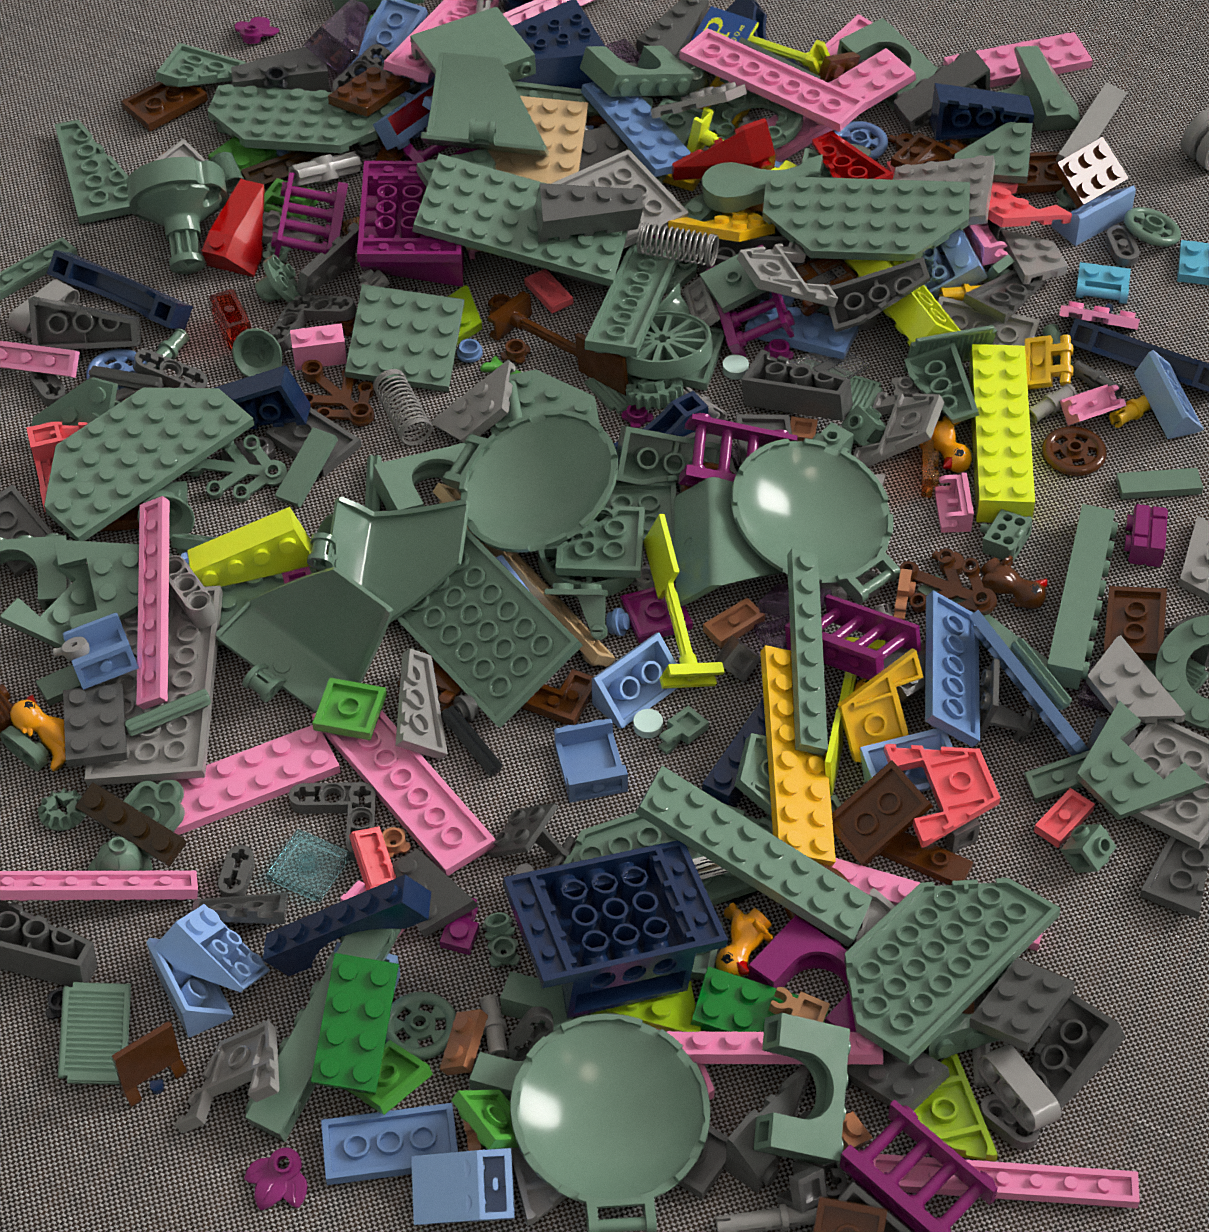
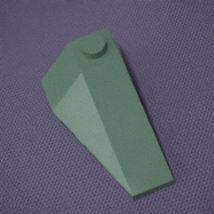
(1048, 96)

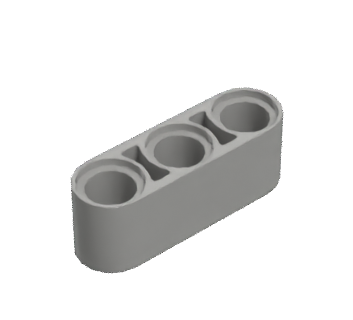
(55, 290)
(190, 593)
(1019, 1088)

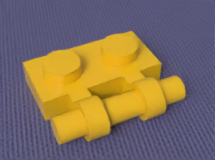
(1039, 361)

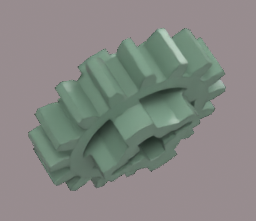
(653, 392)

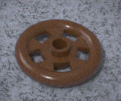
(1074, 451)

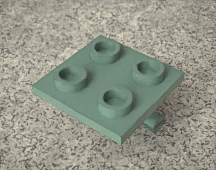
(592, 601)

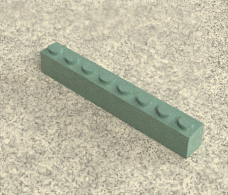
(1080, 595)
(297, 1053)

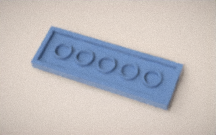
(633, 122)
(952, 670)
(1027, 685)

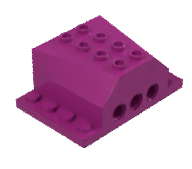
(387, 217)

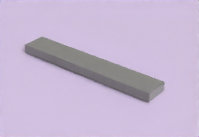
(1094, 120)

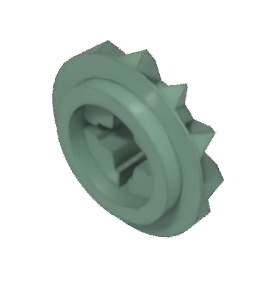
(56, 819)

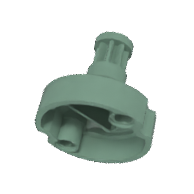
(179, 197)

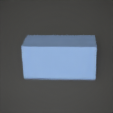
(1096, 215)
(1167, 397)
(632, 682)
(874, 759)
(195, 1000)

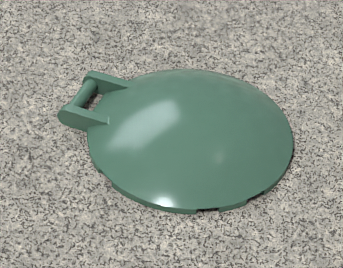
(535, 480)
(818, 504)
(610, 1115)

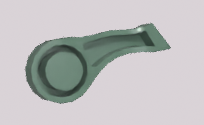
(738, 186)

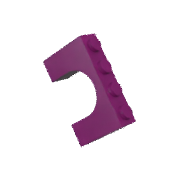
(801, 948)

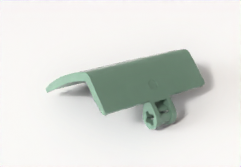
(709, 542)
(307, 634)

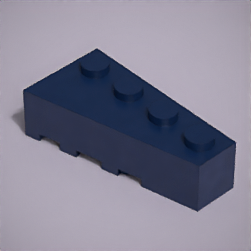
(975, 112)
(270, 398)

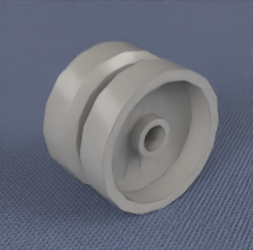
(1196, 139)

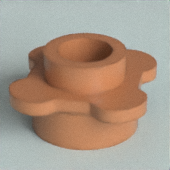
(397, 836)

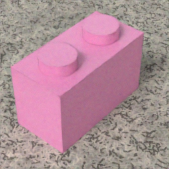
(320, 344)

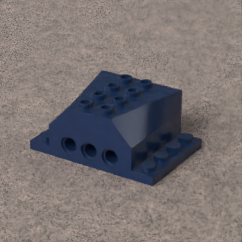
(559, 44)
(616, 925)

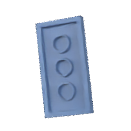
(391, 26)
(811, 333)
(382, 1144)

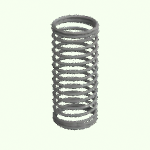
(706, 251)
(400, 431)

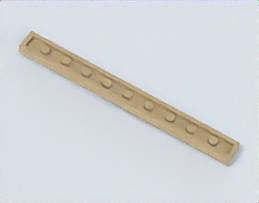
(593, 650)

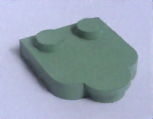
(159, 802)

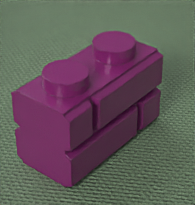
(1147, 535)

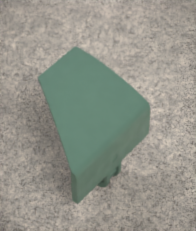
(479, 108)
(396, 551)

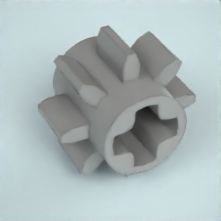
(374, 279)

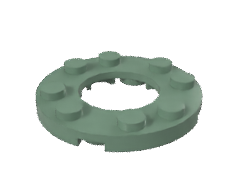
(784, 131)
(1171, 667)

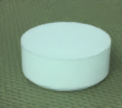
(735, 366)
(648, 723)

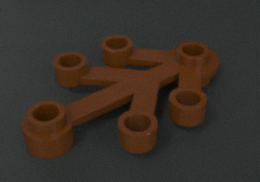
(357, 413)
(953, 588)

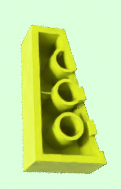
(253, 551)

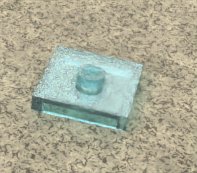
(308, 865)

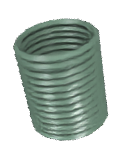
(230, 168)

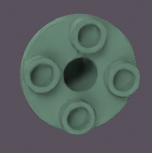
(277, 282)

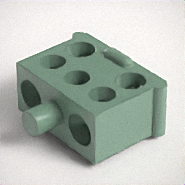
(1006, 534)

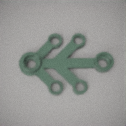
(241, 469)

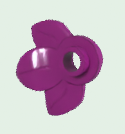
(253, 31)
(277, 1183)

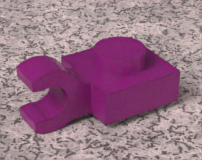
(461, 933)

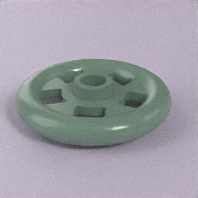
(1152, 226)
(412, 1002)

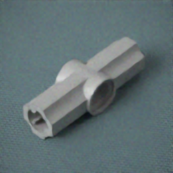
(325, 169)

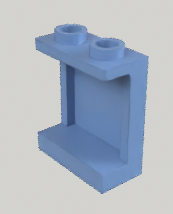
(108, 654)
(590, 760)

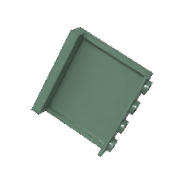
(479, 34)

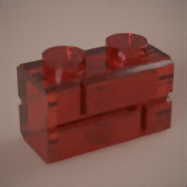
(229, 315)

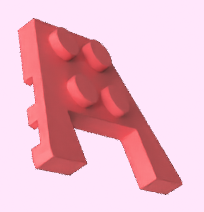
(1012, 211)
(958, 784)

